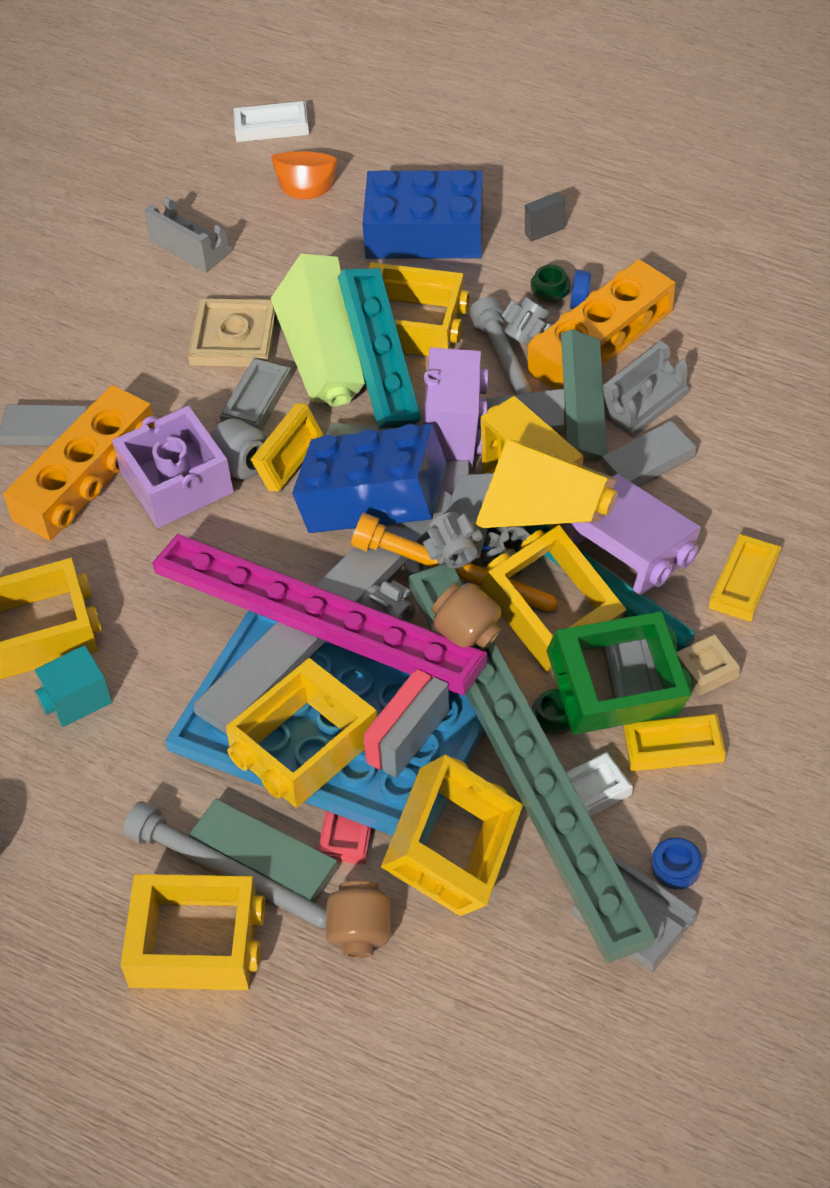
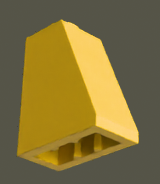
(543, 490)

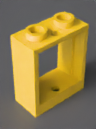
(428, 288)
(517, 422)
(518, 612)
(43, 646)
(328, 696)
(432, 873)
(207, 972)

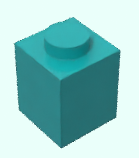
(72, 687)

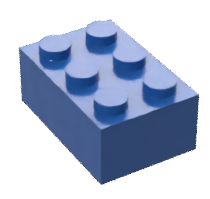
(423, 214)
(373, 472)

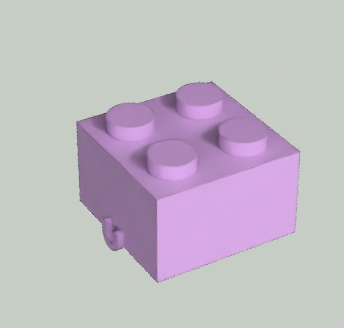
(454, 401)
(173, 466)

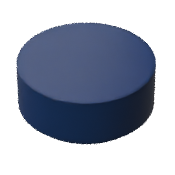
(580, 287)
(676, 863)

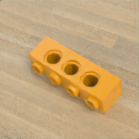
(614, 314)
(75, 465)

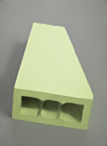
(319, 329)

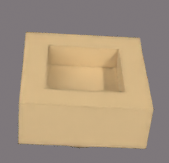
(708, 664)

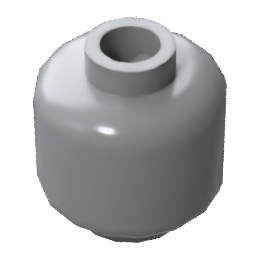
(238, 444)

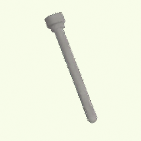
(488, 318)
(147, 825)

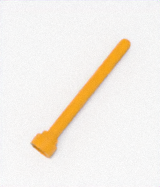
(372, 534)

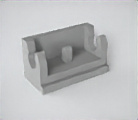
(186, 238)
(645, 390)

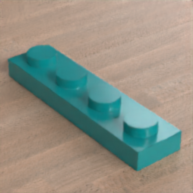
(379, 347)

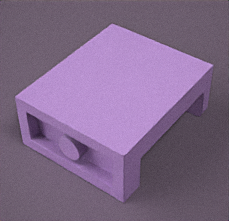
(642, 535)

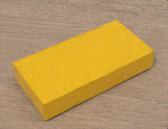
(286, 447)
(745, 577)
(674, 742)

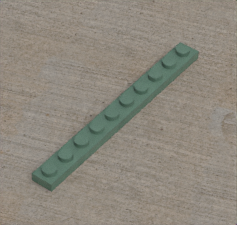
(547, 794)

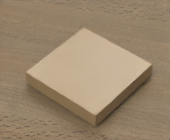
(232, 332)

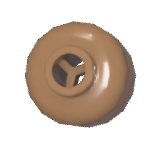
(467, 616)
(358, 918)

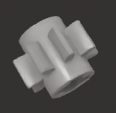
(526, 319)
(510, 537)
(453, 540)
(390, 599)

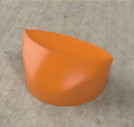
(304, 173)

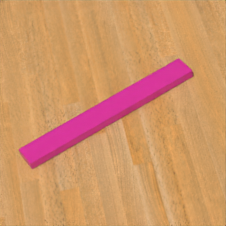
(320, 613)

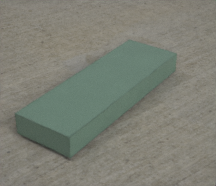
(584, 394)
(265, 850)

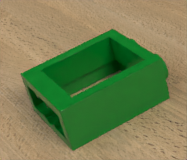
(576, 687)

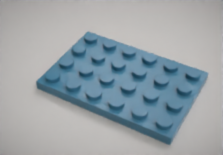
(358, 789)

